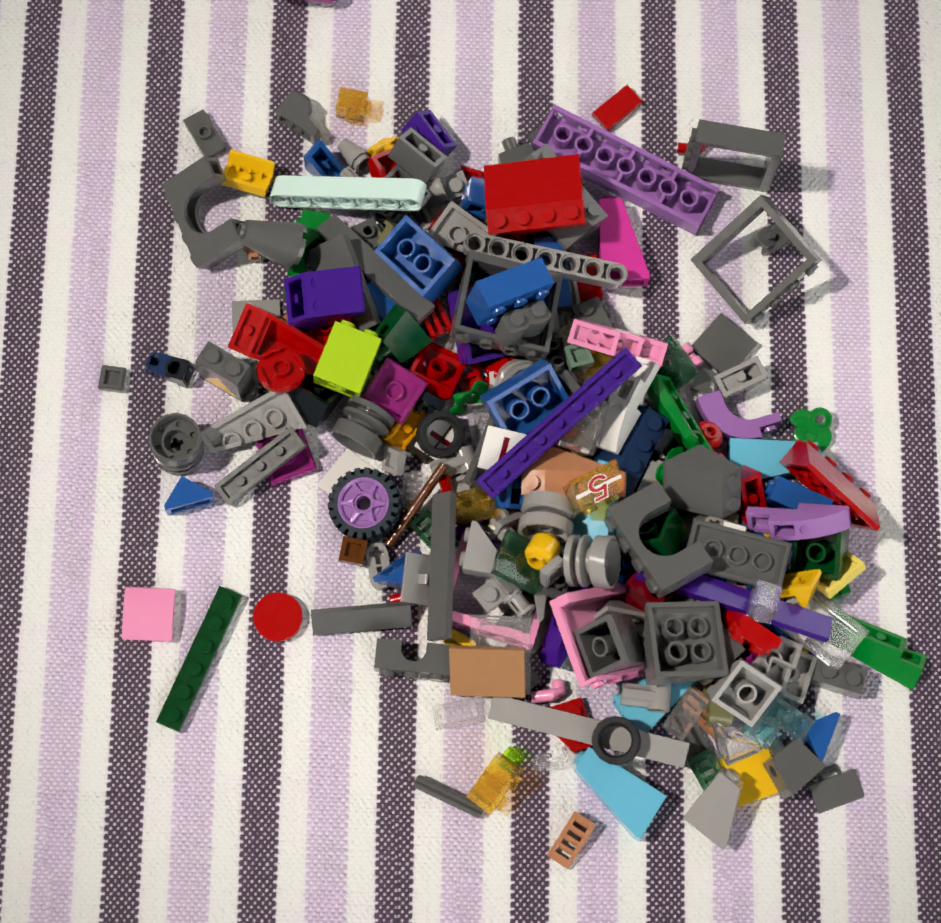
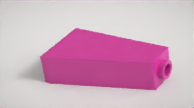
(619, 243)

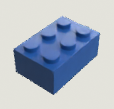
(419, 259)
(509, 291)
(525, 398)

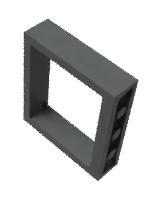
(734, 139)
(492, 265)
(789, 284)

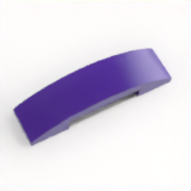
(553, 648)

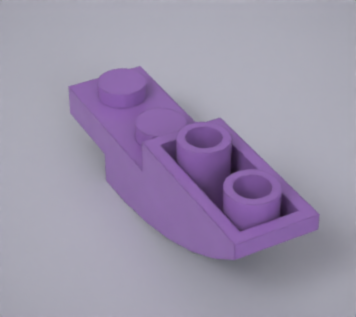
(801, 523)

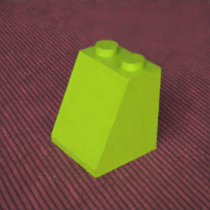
(347, 359)

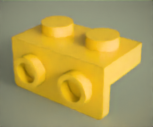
(248, 173)

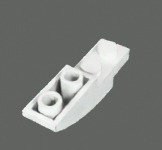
(623, 407)

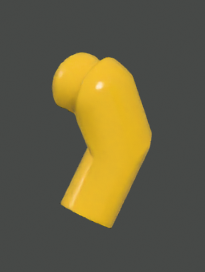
(382, 145)

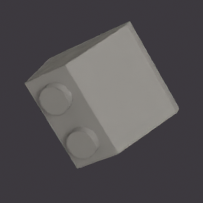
(744, 692)

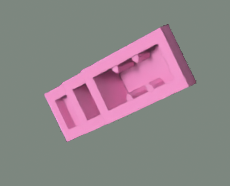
(613, 340)

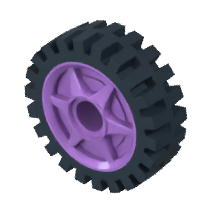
(360, 486)

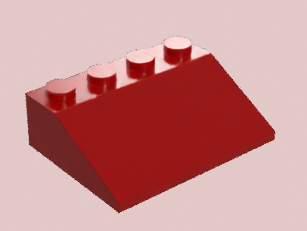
(534, 196)
(821, 476)

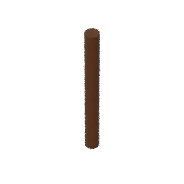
(416, 504)

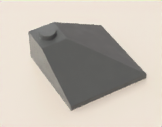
(683, 642)

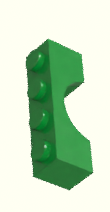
(312, 220)

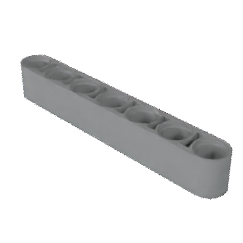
(556, 258)

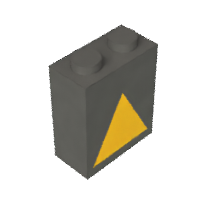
(225, 371)

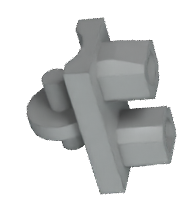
(503, 521)

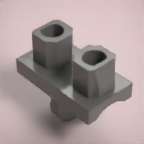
(772, 239)

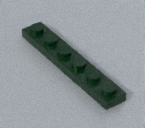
(199, 659)

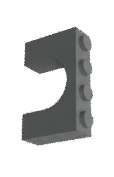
(184, 195)
(661, 573)

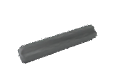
(448, 796)

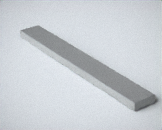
(581, 730)

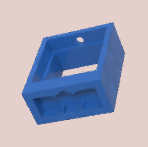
(787, 494)

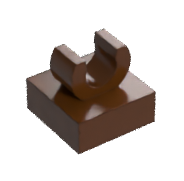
(353, 551)

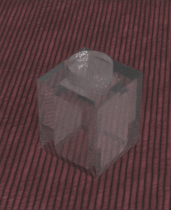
(764, 601)

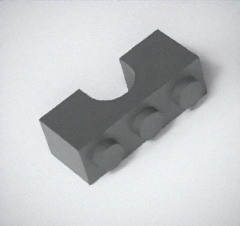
(391, 661)

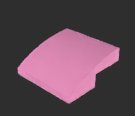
(148, 613)

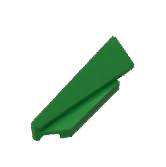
(668, 403)
(887, 655)

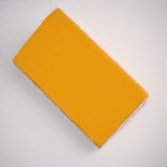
(402, 434)

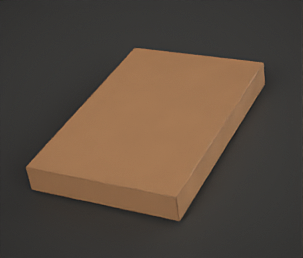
(487, 671)

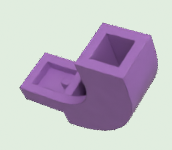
(713, 409)

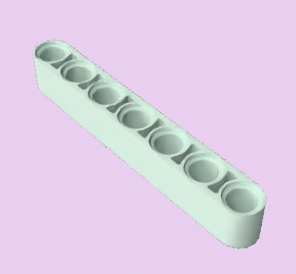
(348, 193)

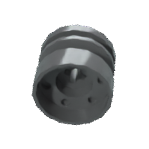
(363, 423)
(172, 431)

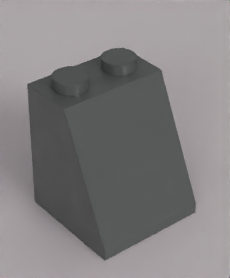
(703, 483)
(610, 644)

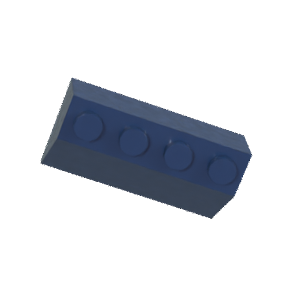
(637, 447)

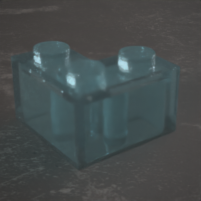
(776, 717)

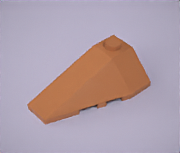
(556, 470)

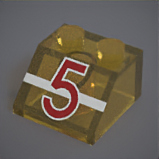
(594, 488)

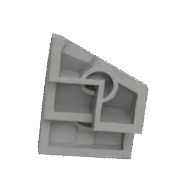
(789, 668)

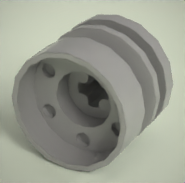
(592, 561)

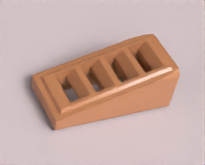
(563, 835)

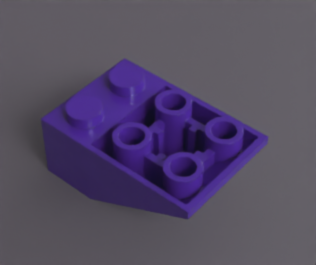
(324, 297)
(469, 352)

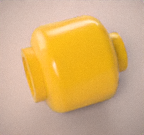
(542, 550)

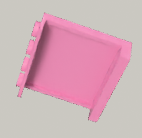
(575, 611)

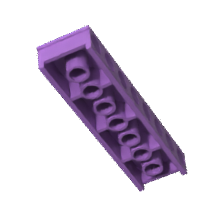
(627, 173)

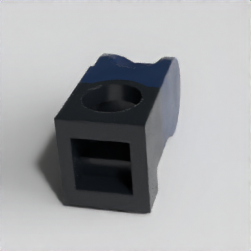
(169, 368)

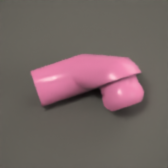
(549, 694)

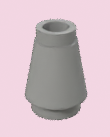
(354, 155)

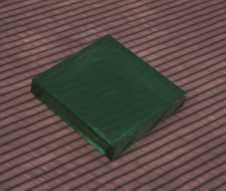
(677, 364)
(512, 564)

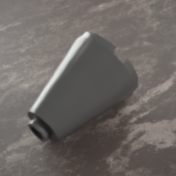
(274, 240)

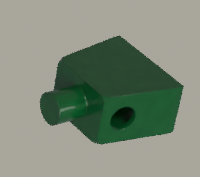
(400, 336)

